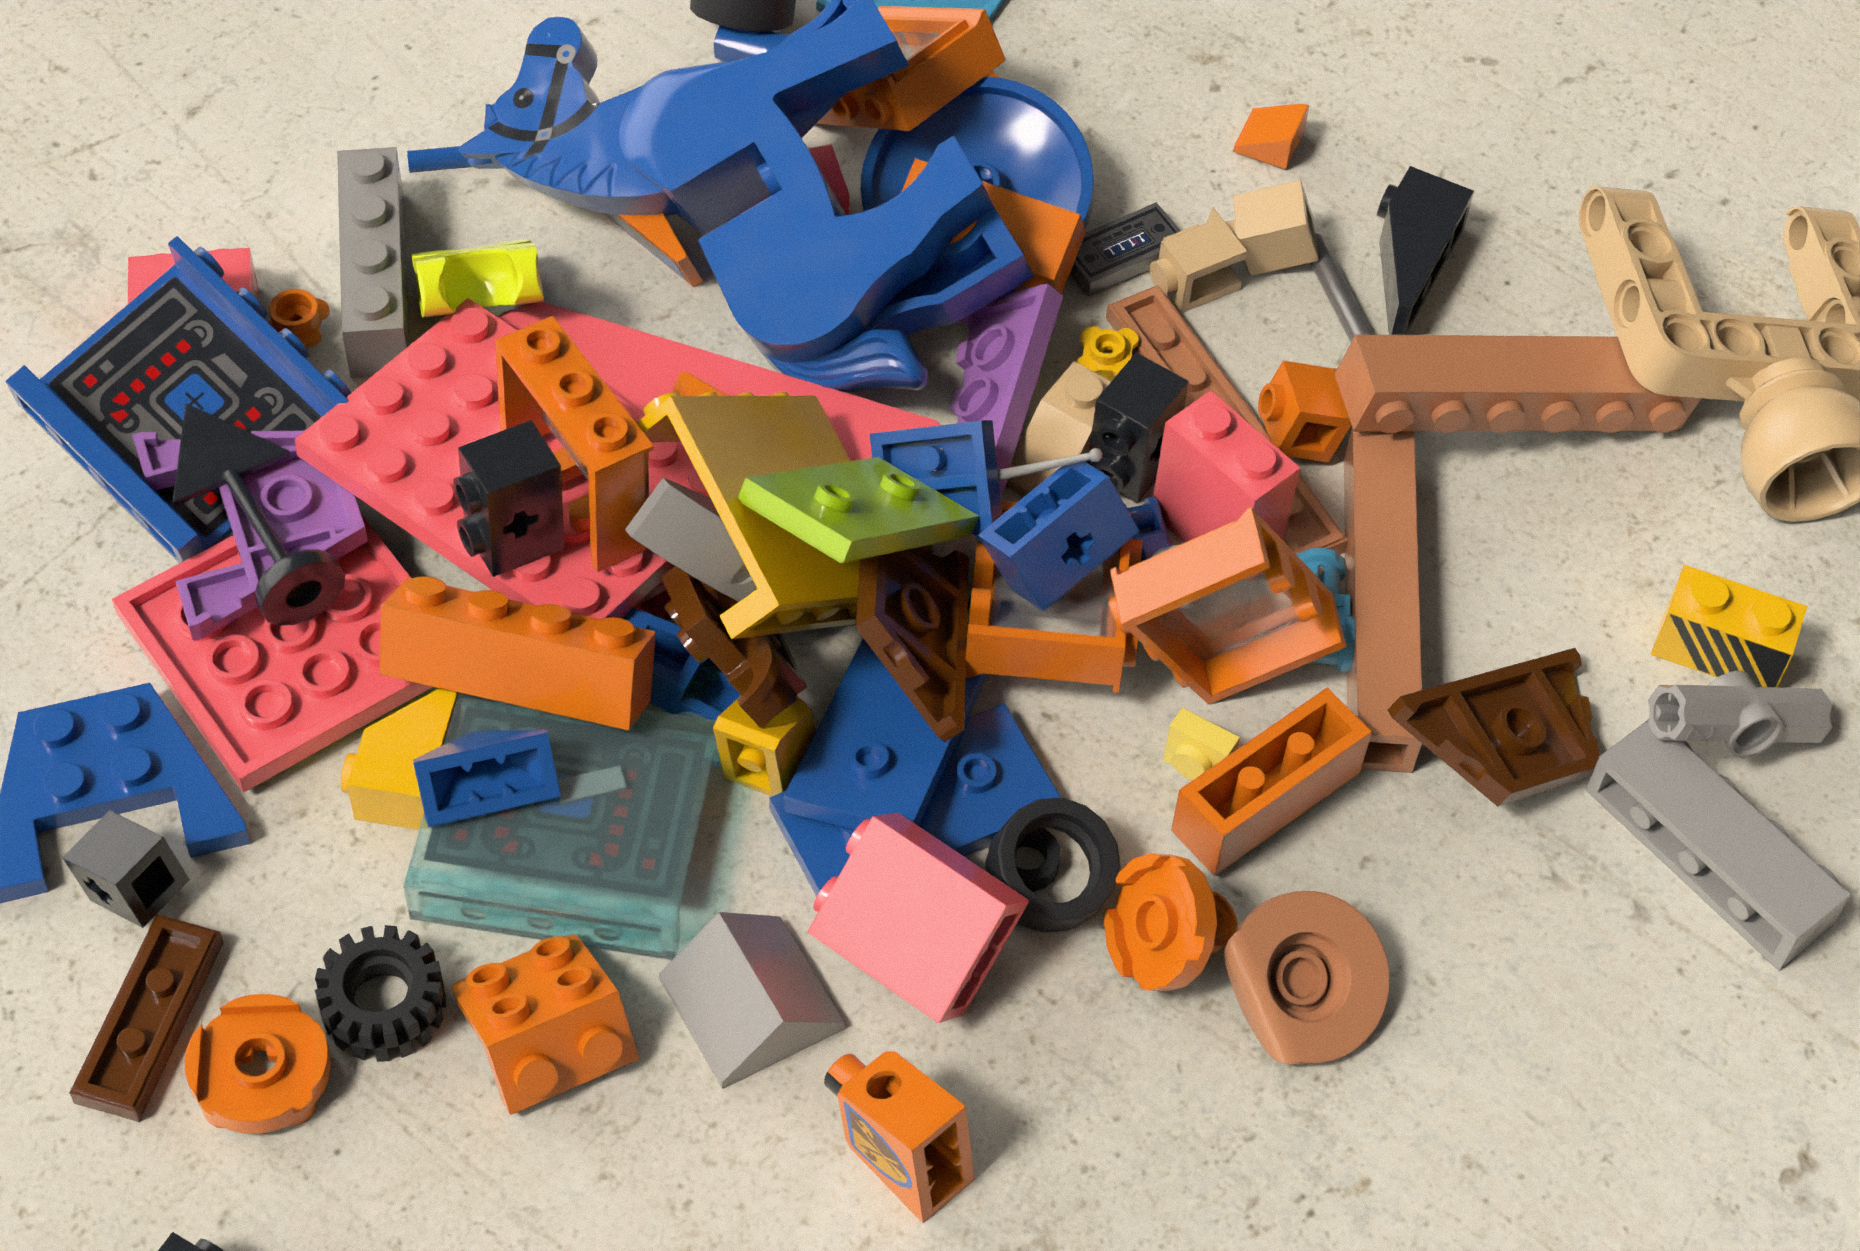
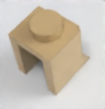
(1197, 263)

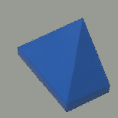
(486, 774)

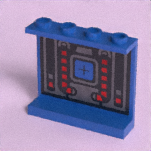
(171, 347)

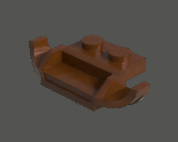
(755, 666)

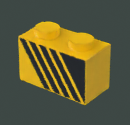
(1728, 628)

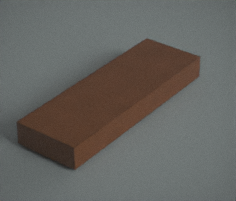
(146, 1018)

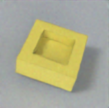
(1197, 744)

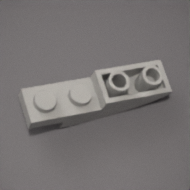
(691, 536)

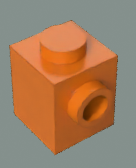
(1304, 411)

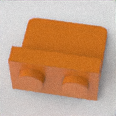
(546, 1020)

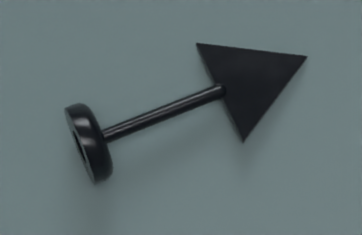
(222, 453)

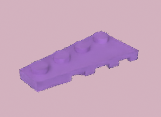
(1004, 363)

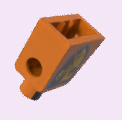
(904, 1129)

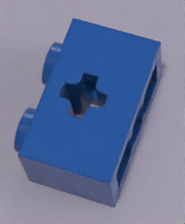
(1059, 533)

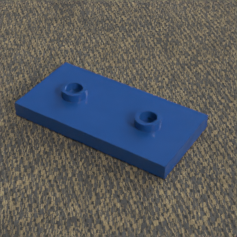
(871, 751)
(978, 792)

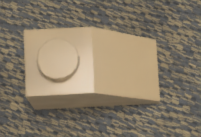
(1059, 425)

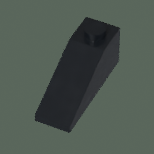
(1417, 237)

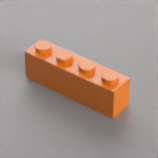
(517, 652)

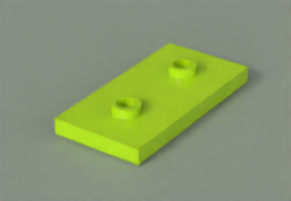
(857, 508)

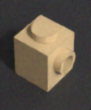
(1275, 227)

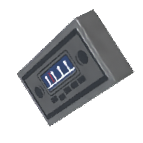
(1121, 248)

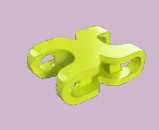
(485, 274)

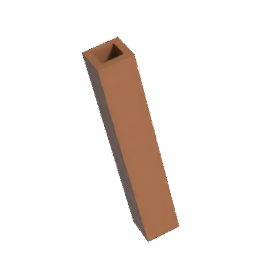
(1383, 589)

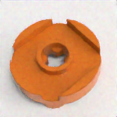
(266, 1101)

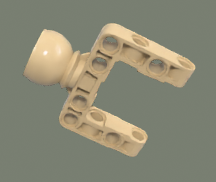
(1790, 373)

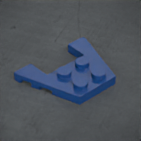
(97, 757)

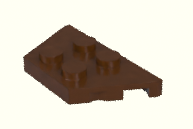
(917, 627)
(1508, 727)

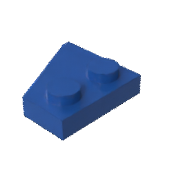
(950, 459)

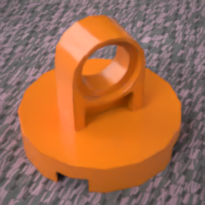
(1166, 922)

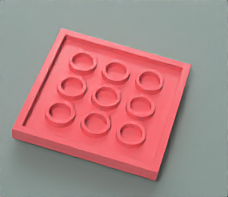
(269, 689)

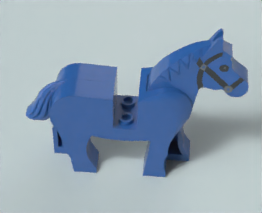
(804, 280)

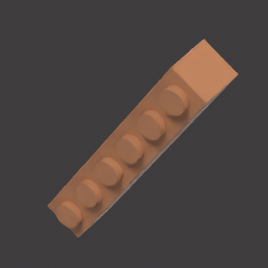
(1499, 385)

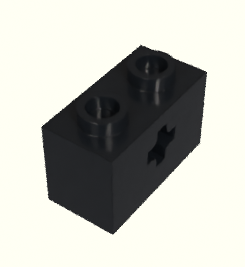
(1132, 423)
(510, 498)

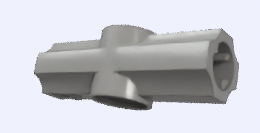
(1739, 714)

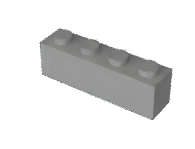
(372, 259)
(1718, 844)

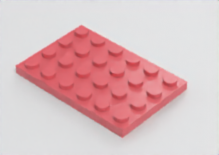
(400, 456)

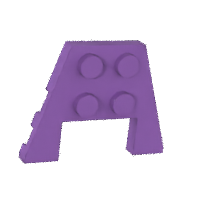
(297, 501)

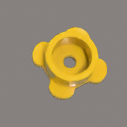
(1098, 340)

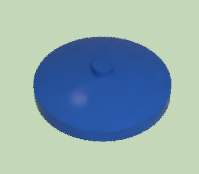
(1009, 136)

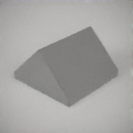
(748, 995)

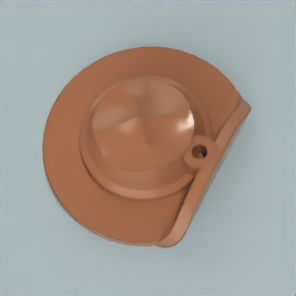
(1308, 976)

